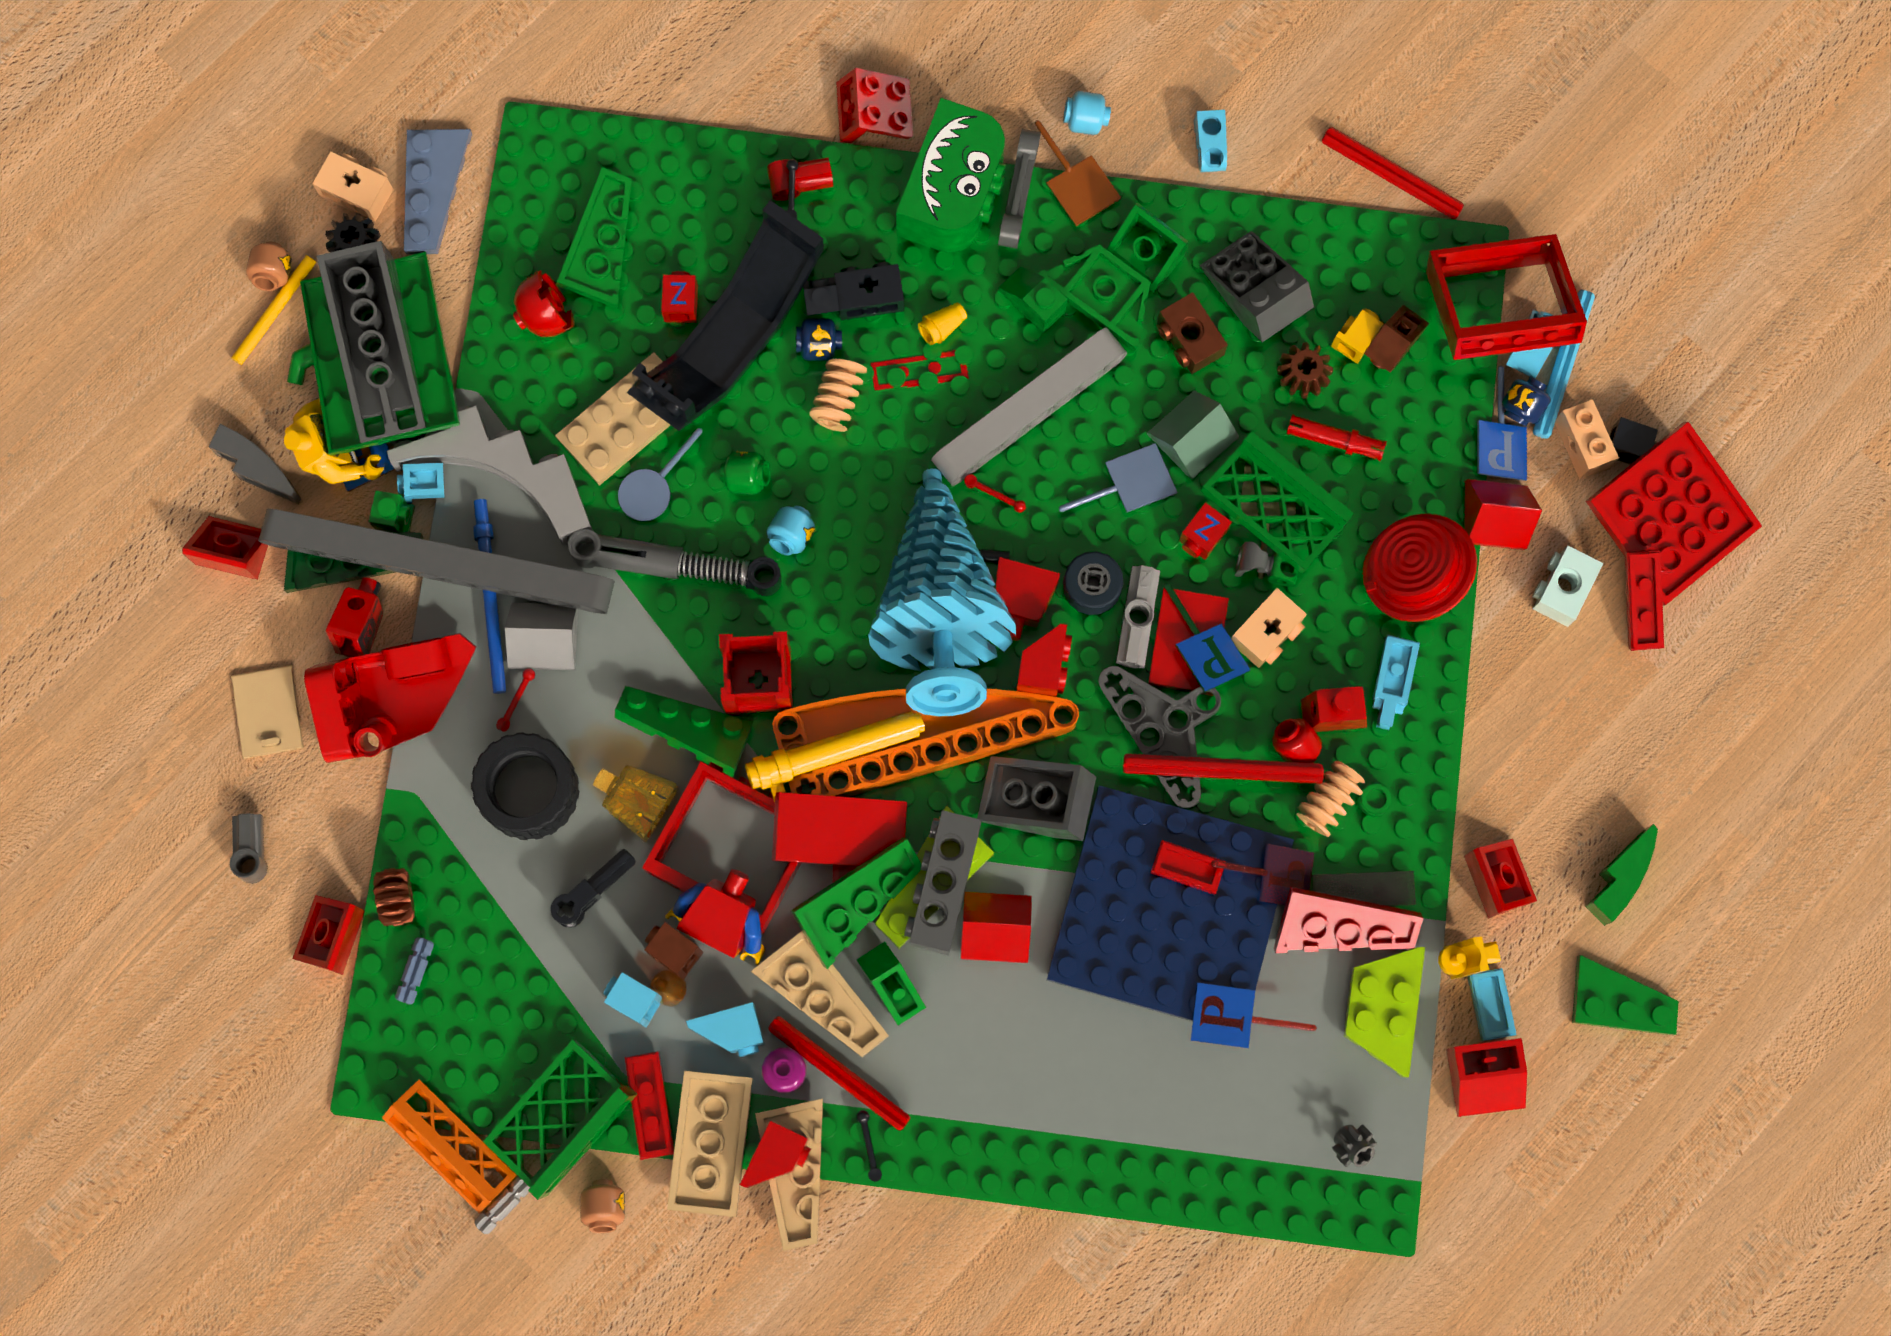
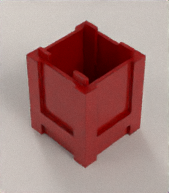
(751, 655)

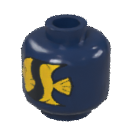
(818, 339)
(1526, 401)

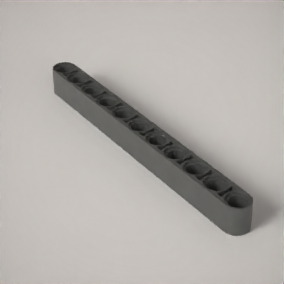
(436, 561)

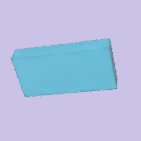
(1491, 1004)

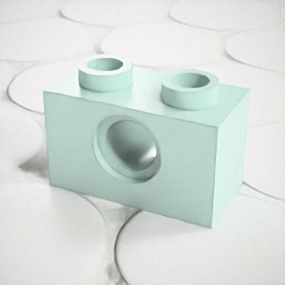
(1580, 572)

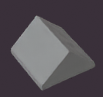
(541, 636)

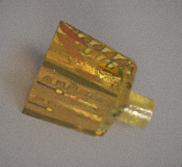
(636, 798)

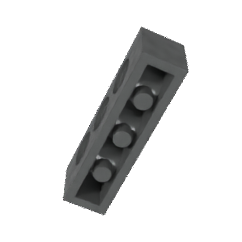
(964, 832)

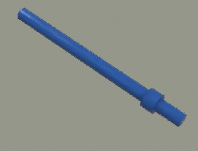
(484, 534)

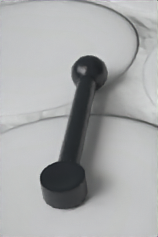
(791, 165)
(875, 1173)

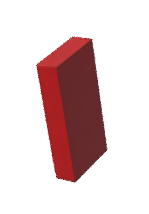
(1187, 867)

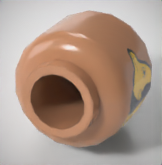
(268, 266)
(602, 1206)

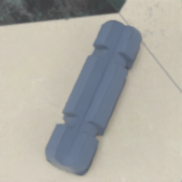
(414, 970)

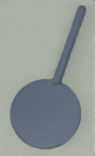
(645, 492)

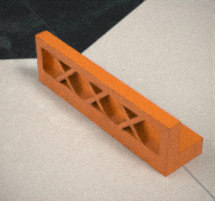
(440, 1154)

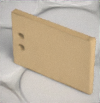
(267, 711)

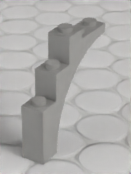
(468, 444)

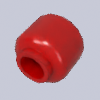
(1297, 741)

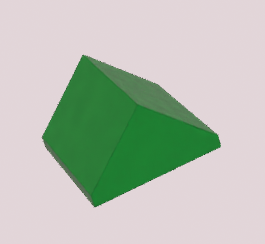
(1148, 246)

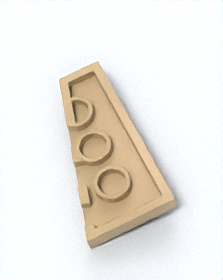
(798, 1192)

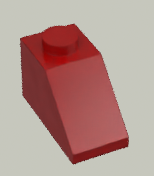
(776, 1155)

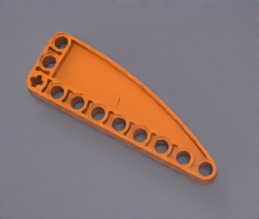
(838, 715)

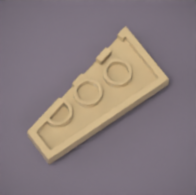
(821, 994)

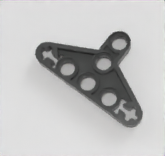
(1155, 714)

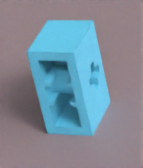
(632, 999)

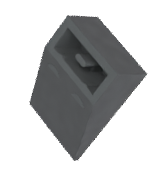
(1259, 285)

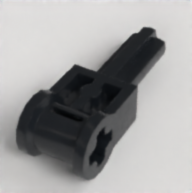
(589, 890)

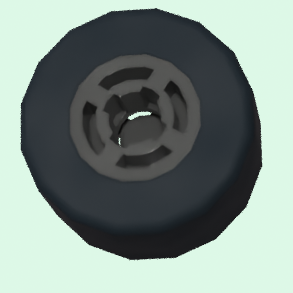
(1085, 592)

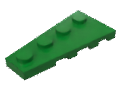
(597, 249)
(703, 731)
(847, 905)

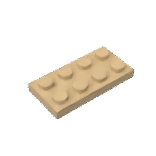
(612, 429)
(710, 1144)

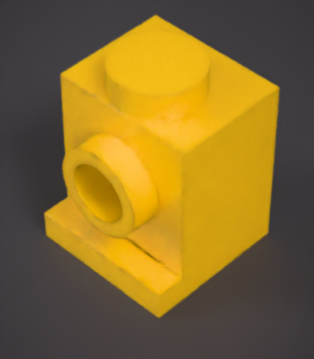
(1357, 335)

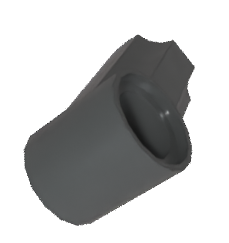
(248, 844)

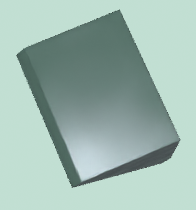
(1194, 433)

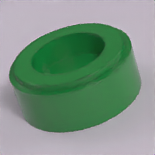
(1375, 799)

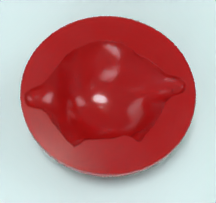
(1420, 567)

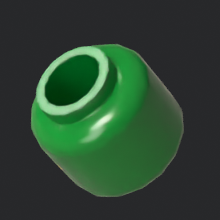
(745, 472)

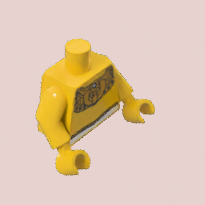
(309, 444)

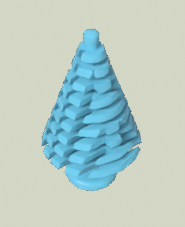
(940, 607)

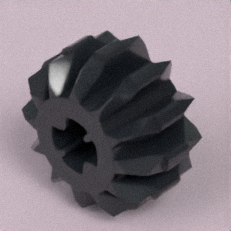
(349, 230)

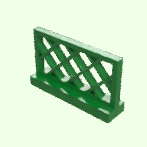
(1291, 486)
(573, 1145)

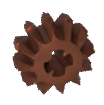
(1315, 364)
(393, 897)

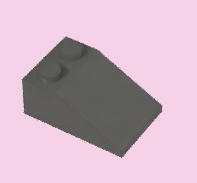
(1037, 797)

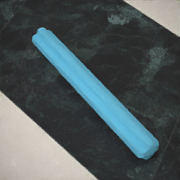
(1560, 375)

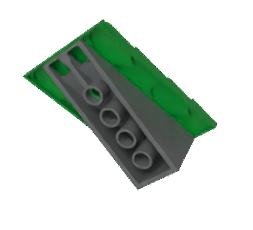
(377, 348)

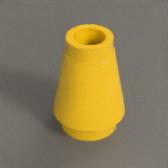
(941, 323)

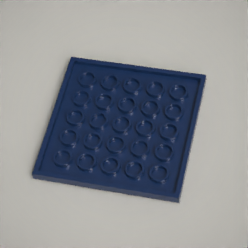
(1151, 936)

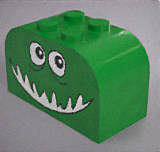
(953, 179)

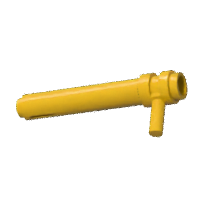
(784, 765)

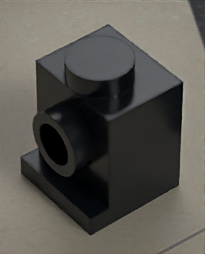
(821, 296)

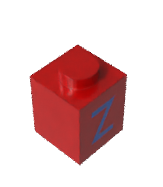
(679, 297)
(1204, 532)

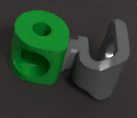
(1276, 568)

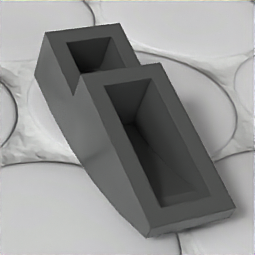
(252, 463)

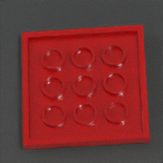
(1678, 504)

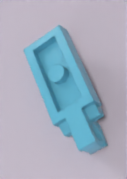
(1394, 679)

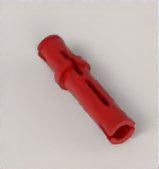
(1336, 437)

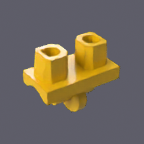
(1468, 957)

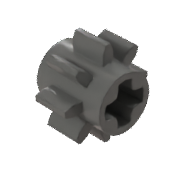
(1354, 1145)

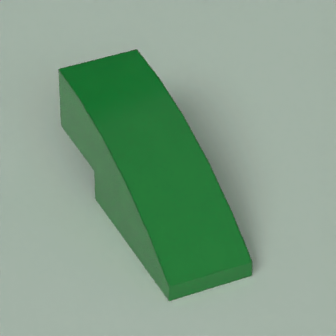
(1624, 877)

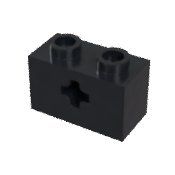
(854, 299)

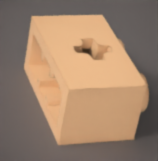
(362, 198)
(1586, 439)
(1275, 611)

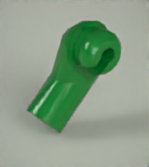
(300, 361)

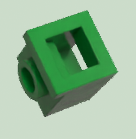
(391, 512)

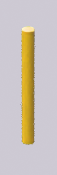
(273, 310)

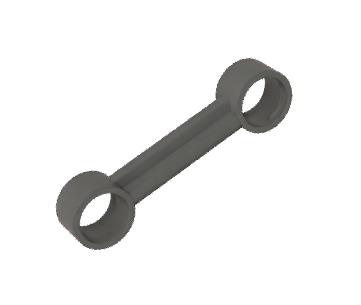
(1019, 188)

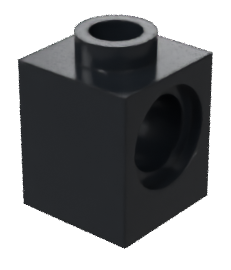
(1632, 439)

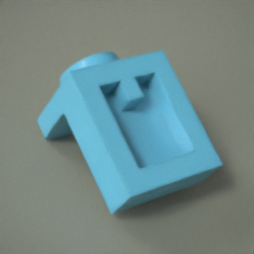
(421, 481)

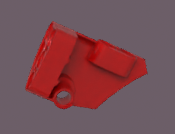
(384, 693)

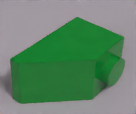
(1034, 298)
(891, 983)

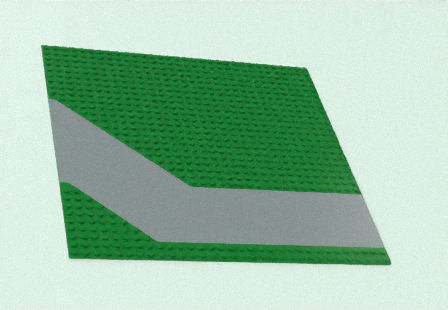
(1004, 1075)

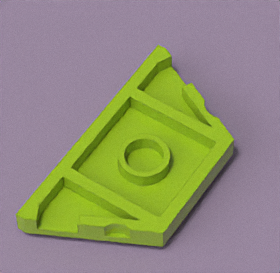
(1385, 1008)

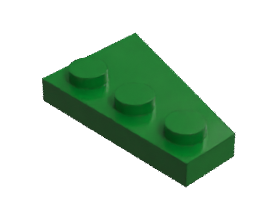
(1619, 1002)

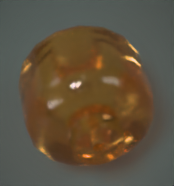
(670, 987)

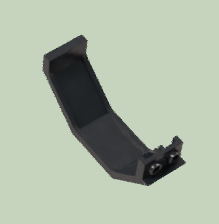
(736, 324)

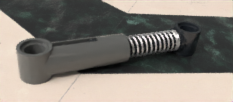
(670, 561)

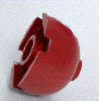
(541, 306)

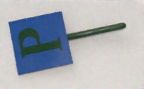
(1209, 654)

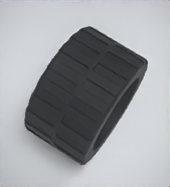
(504, 752)

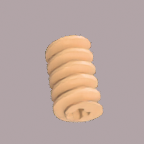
(835, 393)
(1330, 798)

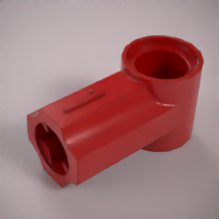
(808, 177)

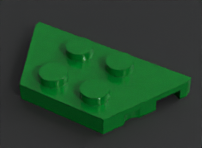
(1104, 292)

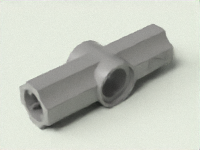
(1134, 636)

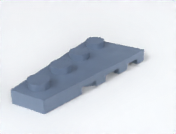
(430, 186)

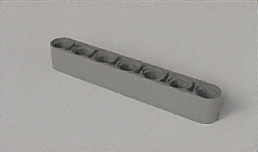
(1029, 406)

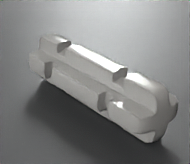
(502, 1206)

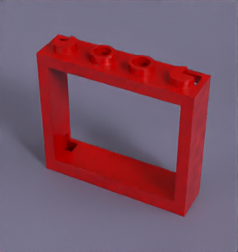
(1511, 335)
(741, 788)

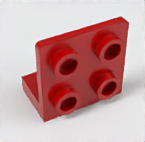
(873, 104)

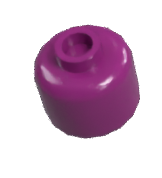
(784, 1070)

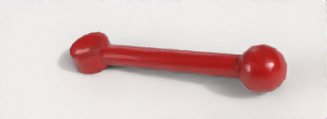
(971, 482)
(503, 723)

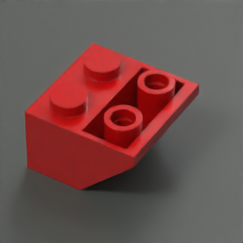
(1042, 663)
(1488, 1077)

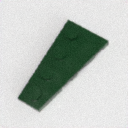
(313, 571)

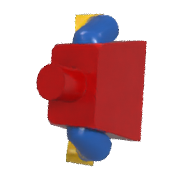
(721, 916)

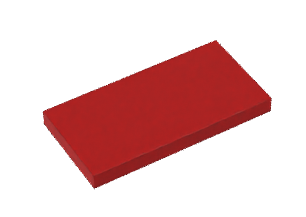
(834, 828)

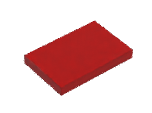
(1167, 664)

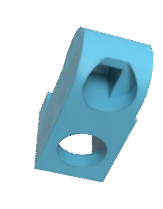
(1211, 140)

